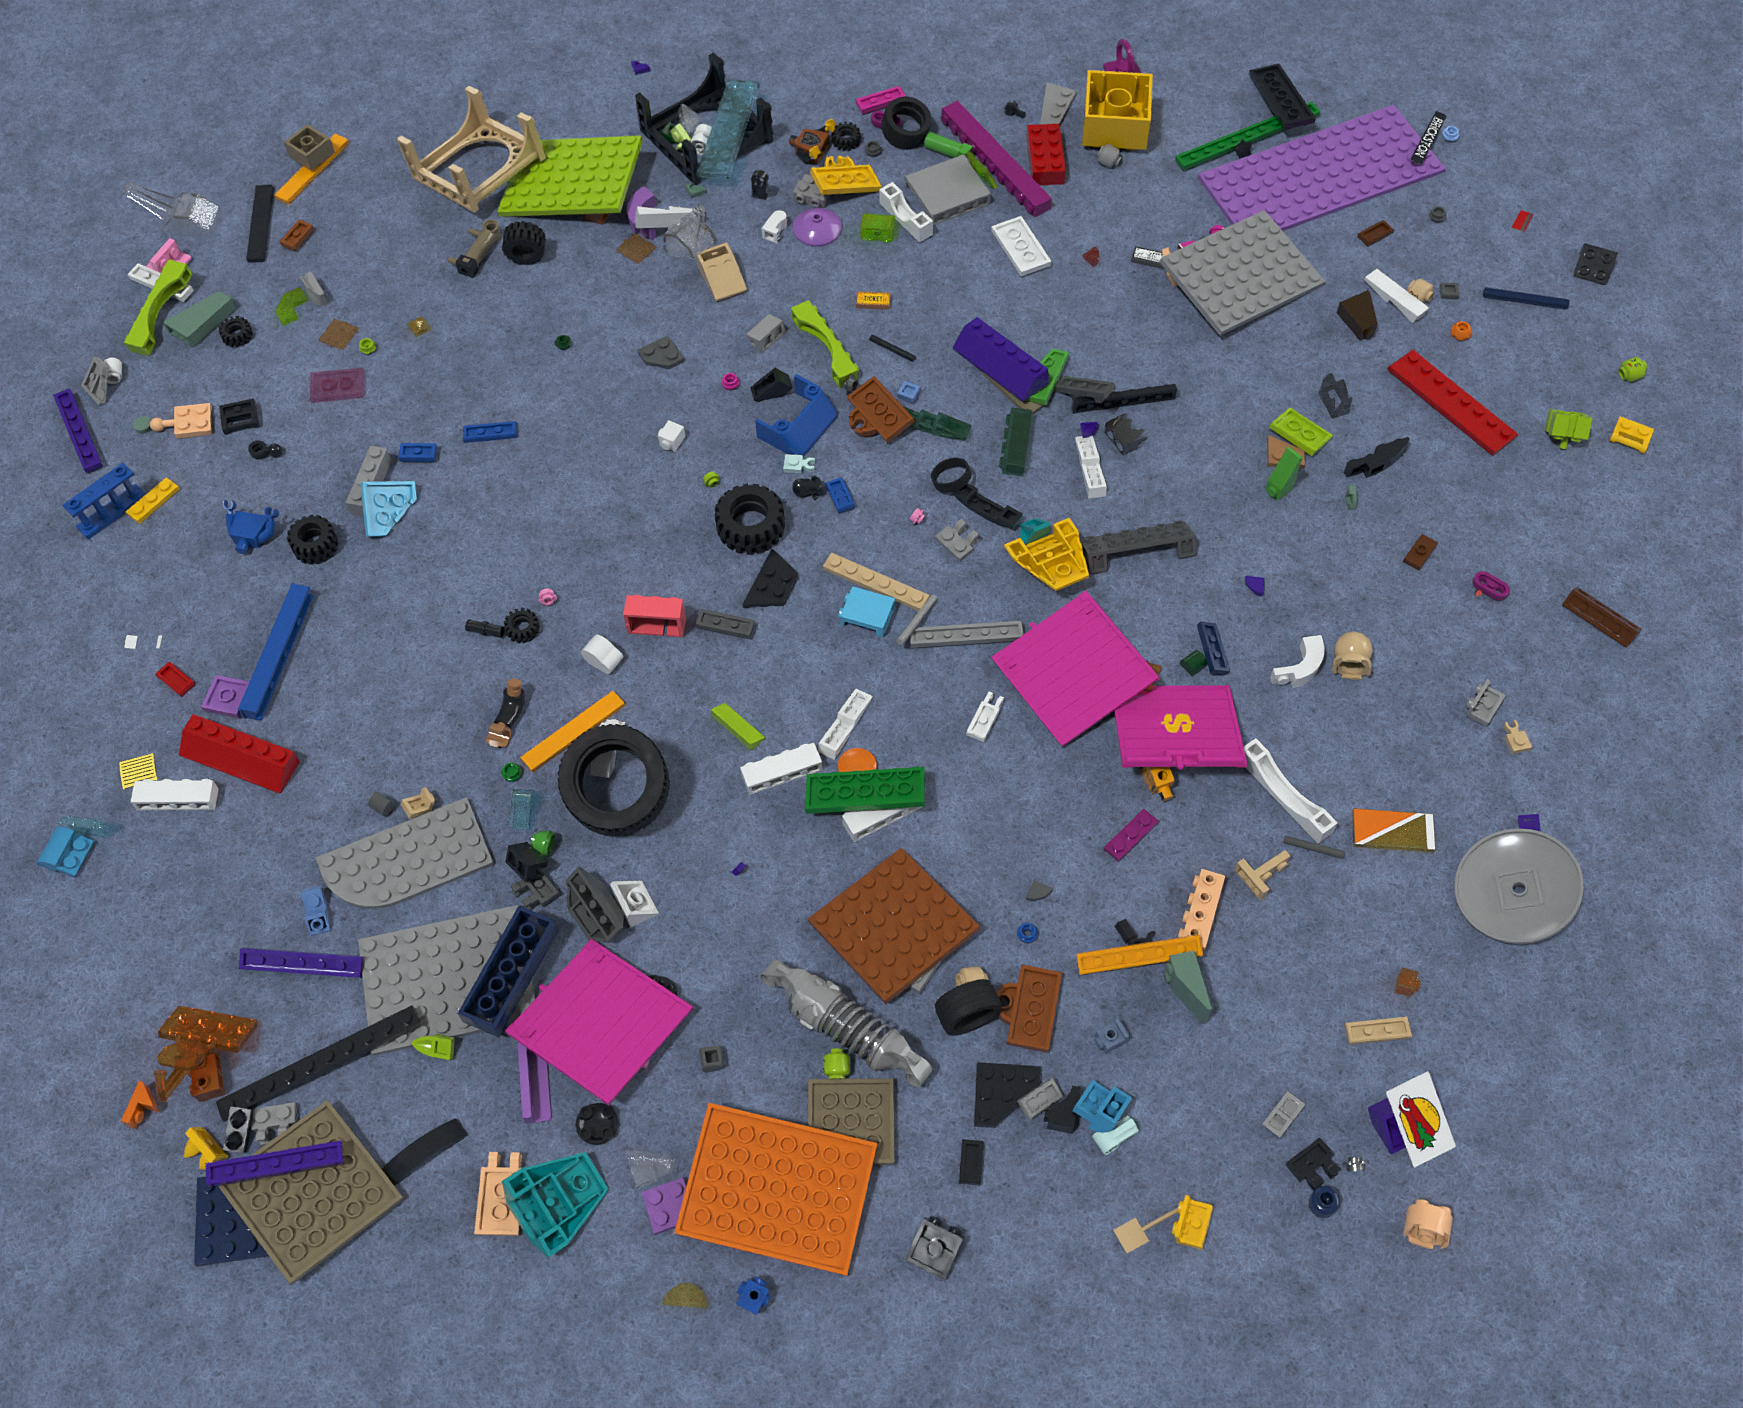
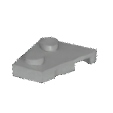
(96, 381)

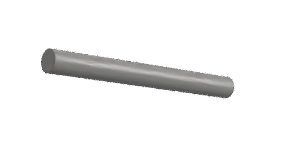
(915, 621)

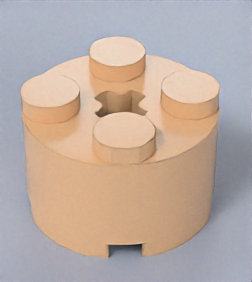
(1428, 1224)

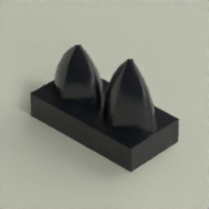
(238, 1129)

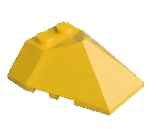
(1053, 559)

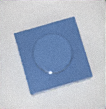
(908, 392)

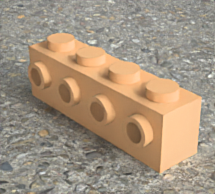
(1203, 905)

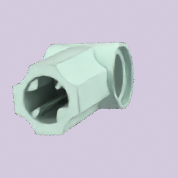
(1121, 1132)

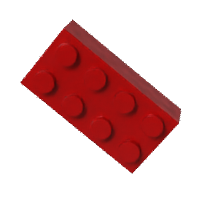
(1045, 154)

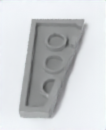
(1056, 103)

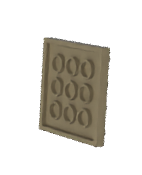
(856, 1110)

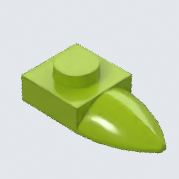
(435, 1046)

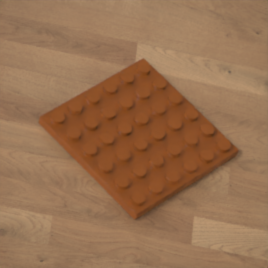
(893, 925)

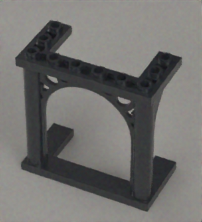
(709, 90)

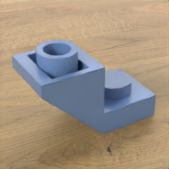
(316, 910)

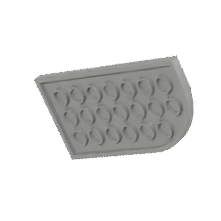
(407, 858)

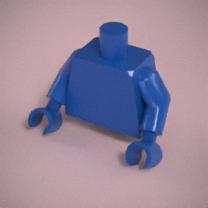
(249, 528)

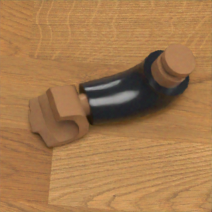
(512, 705)

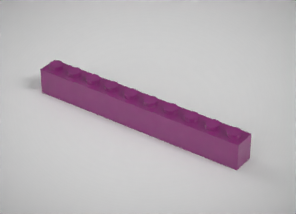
(996, 159)

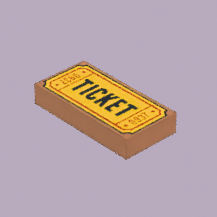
(873, 300)

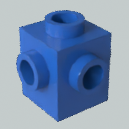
(750, 1303)

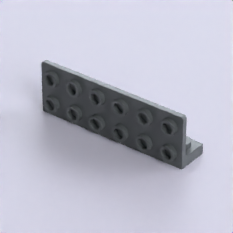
(1099, 546)

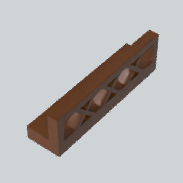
(1601, 616)

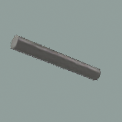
(1313, 847)

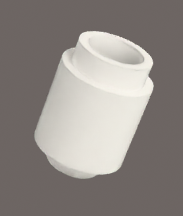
(115, 370)

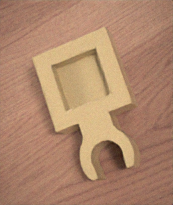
(1516, 740)

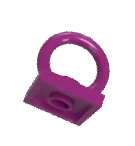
(1123, 65)

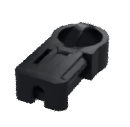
(758, 185)

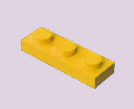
(152, 500)

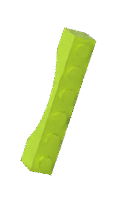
(171, 280)
(809, 321)

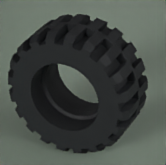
(752, 537)

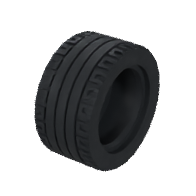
(584, 751)

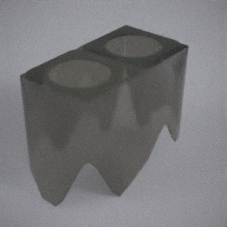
(1329, 383)
(1124, 434)

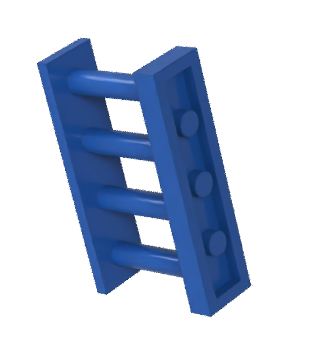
(111, 511)

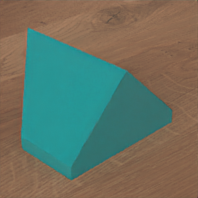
(1034, 530)

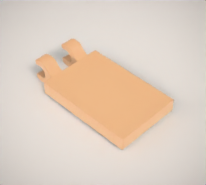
(493, 1213)

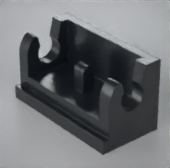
(525, 861)

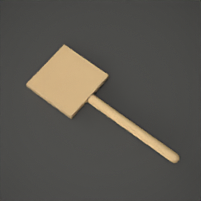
(1132, 1234)

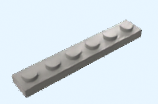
(966, 634)

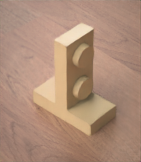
(1255, 878)

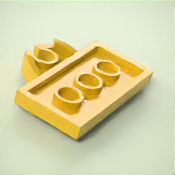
(844, 177)

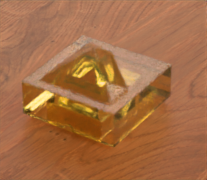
(418, 326)

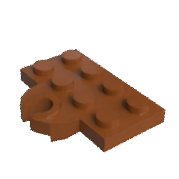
(877, 411)
(1031, 1007)

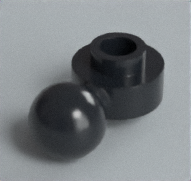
(273, 450)

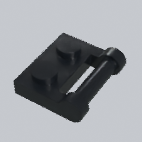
(238, 411)

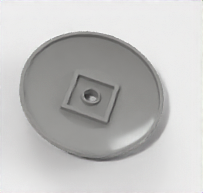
(1512, 859)

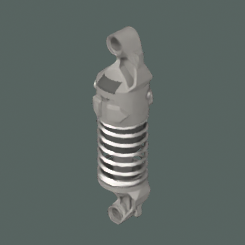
(827, 1010)

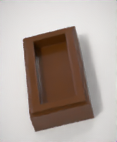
(1375, 233)

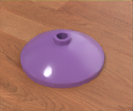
(817, 227)

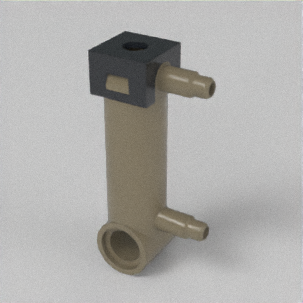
(468, 263)

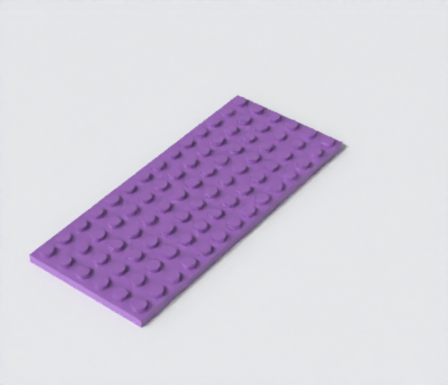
(1322, 171)

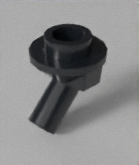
(1010, 108)

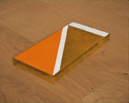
(1393, 830)

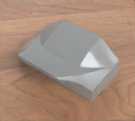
(314, 290)

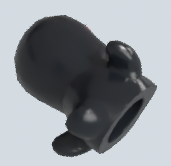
(805, 486)

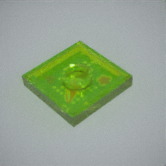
(981, 170)

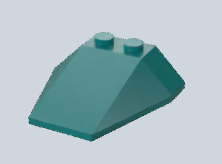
(554, 1199)

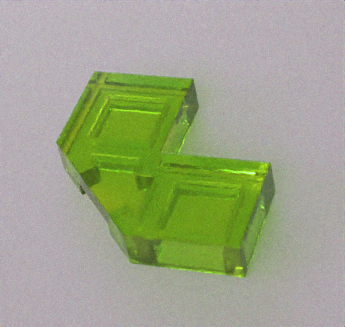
(285, 307)

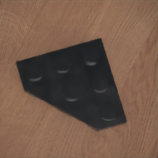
(999, 1089)

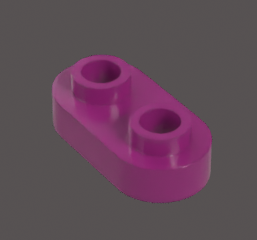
(876, 119)
(1491, 585)

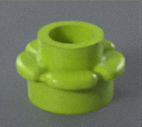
(367, 346)
(711, 479)

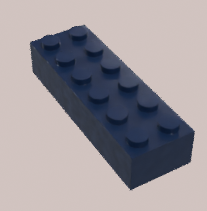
(508, 971)

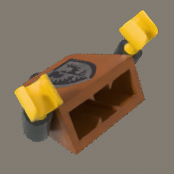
(812, 143)

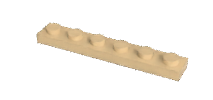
(875, 581)

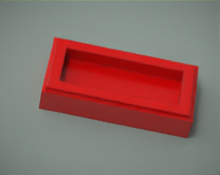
(175, 679)

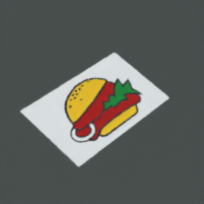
(1420, 1119)

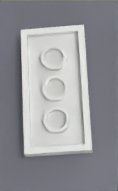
(1021, 246)

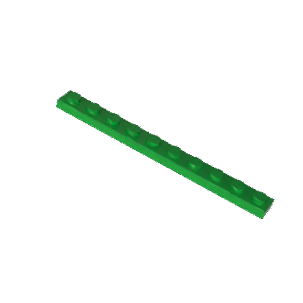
(1229, 142)

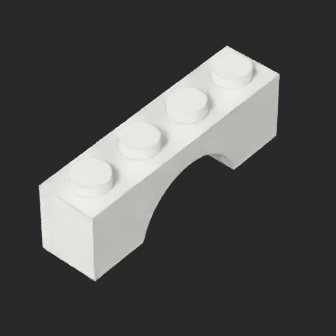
(893, 200)

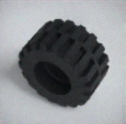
(523, 242)
(318, 549)

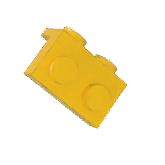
(1192, 1223)

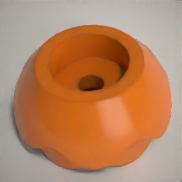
(1461, 331)

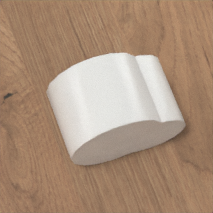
(601, 654)

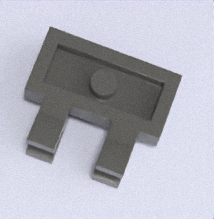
(541, 890)

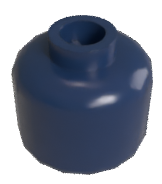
(1326, 1195)

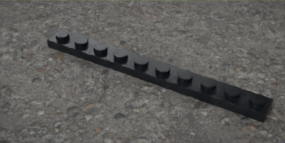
(320, 1062)

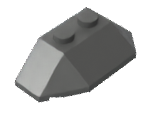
(593, 906)

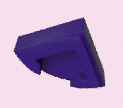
(639, 68)
(1088, 428)
(1255, 584)

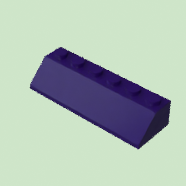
(1001, 359)

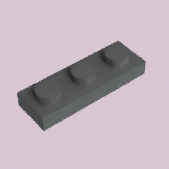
(725, 623)

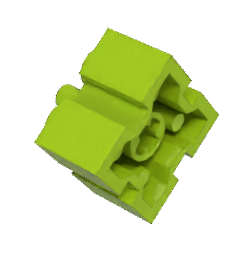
(1567, 425)

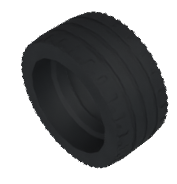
(910, 107)
(968, 1007)

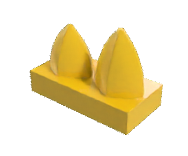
(203, 1142)

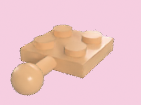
(187, 421)

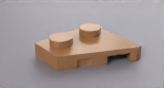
(1276, 449)

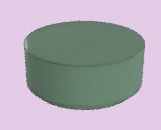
(142, 425)

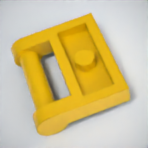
(1633, 431)

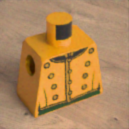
(1159, 781)

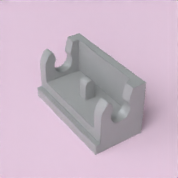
(766, 333)

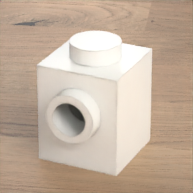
(671, 436)

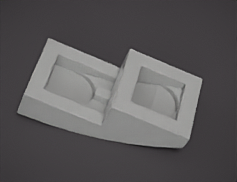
(1283, 1114)

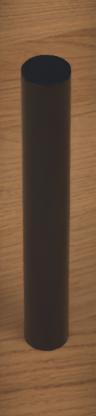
(892, 348)

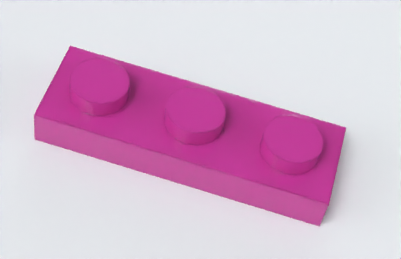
(878, 100)

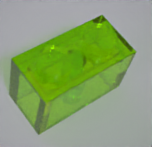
(877, 227)

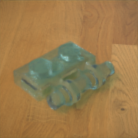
(87, 825)

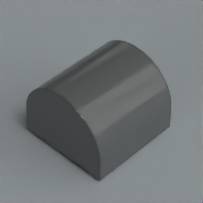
(381, 804)
(711, 1058)

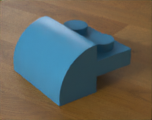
(65, 851)
(1102, 1106)

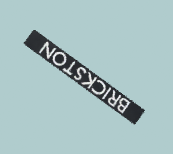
(1428, 137)

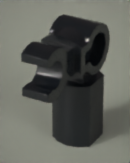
(1128, 934)

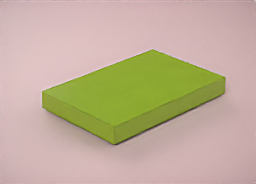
(1300, 431)

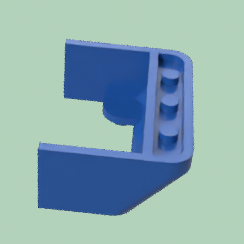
(807, 428)

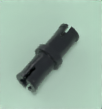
(485, 628)

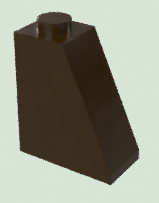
(1359, 315)

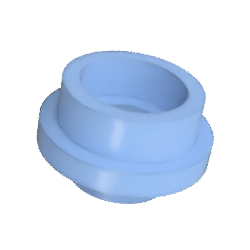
(1451, 133)

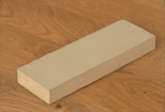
(1377, 1030)

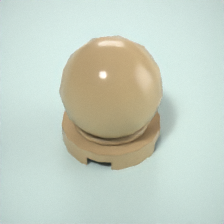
(1352, 655)

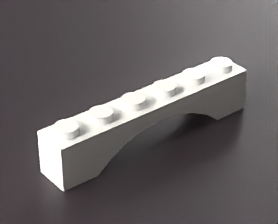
(1312, 818)

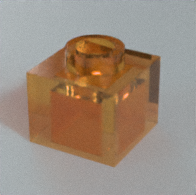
(1407, 982)

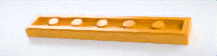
(304, 176)
(565, 735)
(1137, 954)

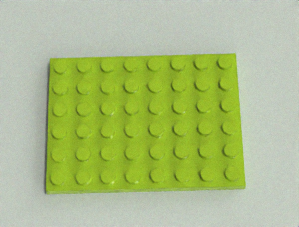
(574, 178)

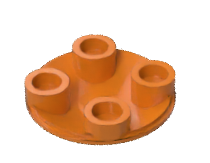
(856, 759)

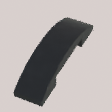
(986, 508)
(423, 1149)

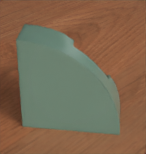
(694, 190)
(1351, 497)

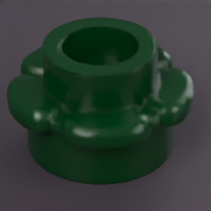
(563, 345)

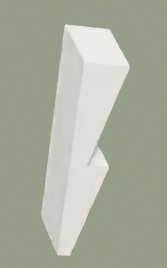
(657, 218)
(1391, 291)
(1090, 467)
(844, 724)

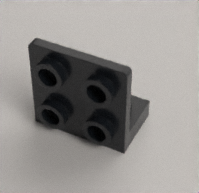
(1595, 264)

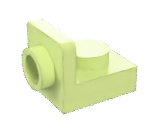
(679, 135)

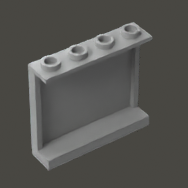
(948, 189)

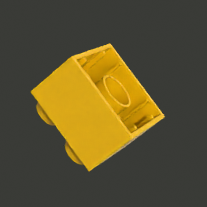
(1117, 109)

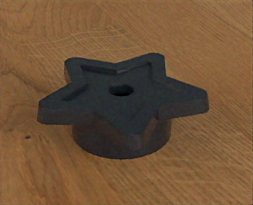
(1239, 148)

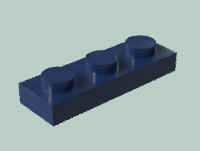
(1213, 648)

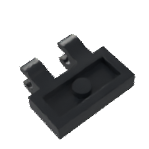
(1311, 1159)

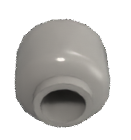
(1108, 156)

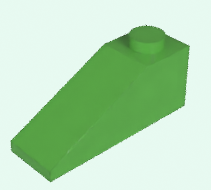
(1284, 474)

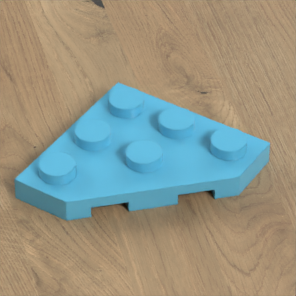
(385, 504)

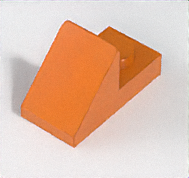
(140, 1100)

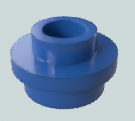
(1027, 927)

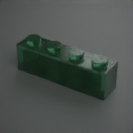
(1016, 441)

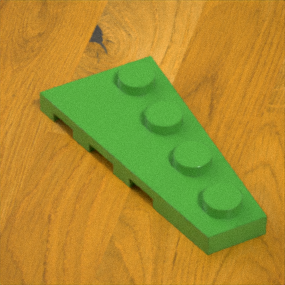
(1055, 362)

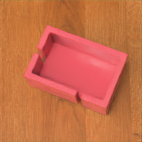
(648, 615)

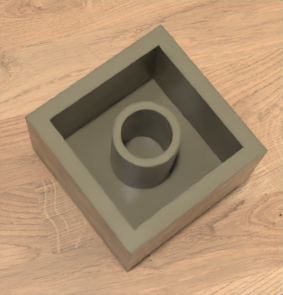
(309, 147)

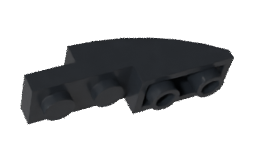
(1383, 458)

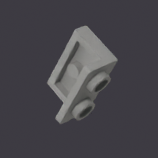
(1485, 704)

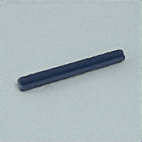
(1526, 298)

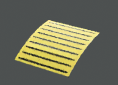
(137, 770)

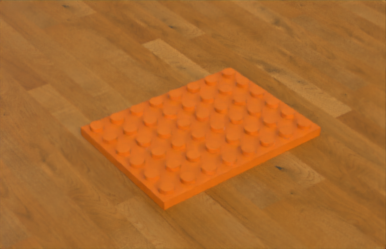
(776, 1189)

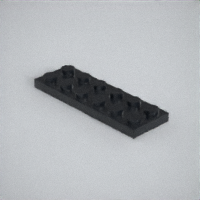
(1282, 96)

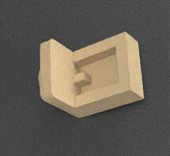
(419, 804)

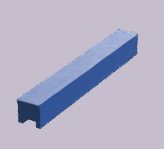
(275, 652)

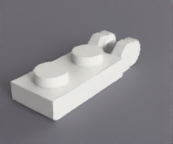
(984, 718)

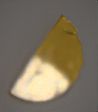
(685, 1296)

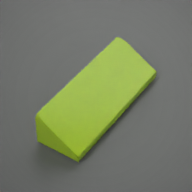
(737, 726)

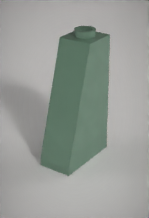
(200, 319)

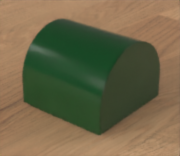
(1194, 662)

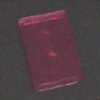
(337, 385)

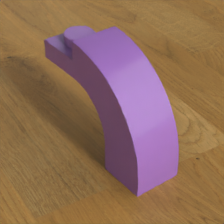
(641, 198)

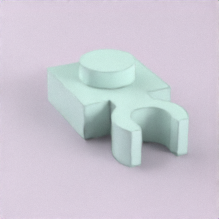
(795, 464)

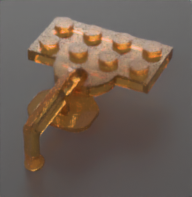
(196, 1036)

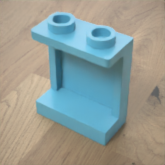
(867, 610)

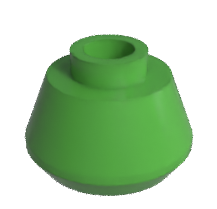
(543, 842)

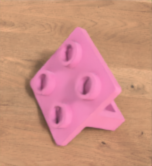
(168, 251)

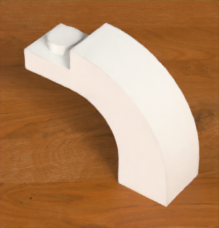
(1312, 652)

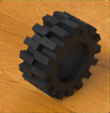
(846, 143)
(238, 338)
(526, 633)

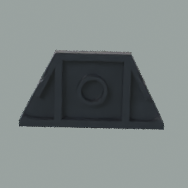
(772, 583)

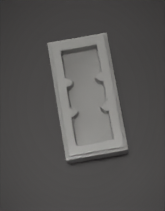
(1040, 1098)

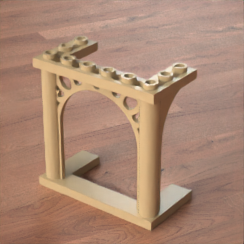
(474, 126)

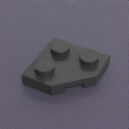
(661, 353)

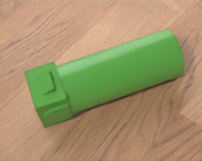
(946, 146)

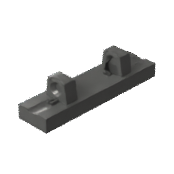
(1085, 387)

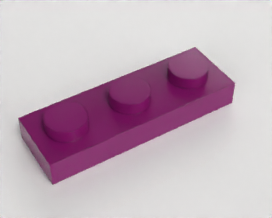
(1131, 835)

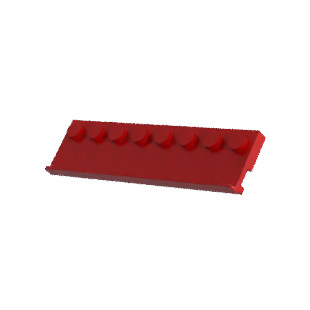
(1453, 402)

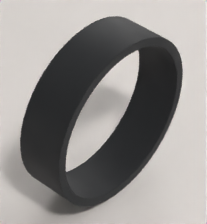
(955, 485)

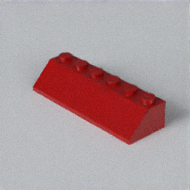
(237, 754)

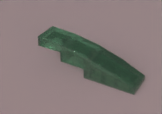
(939, 425)

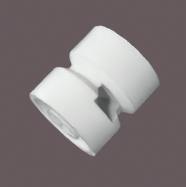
(700, 137)

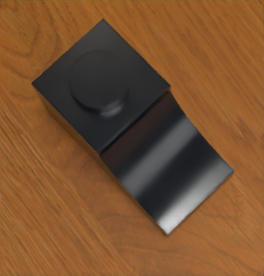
(773, 384)
(1061, 1114)

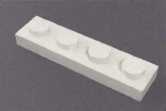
(148, 278)

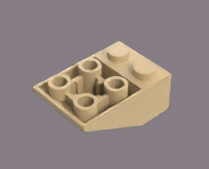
(721, 272)

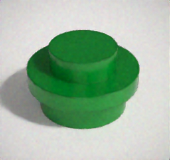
(511, 772)

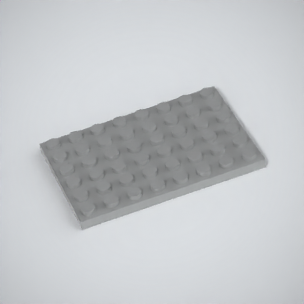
(1242, 272)
(433, 972)

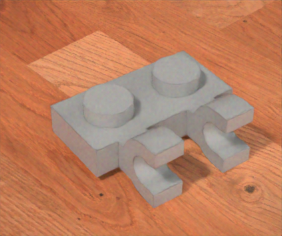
(955, 544)
(273, 1117)

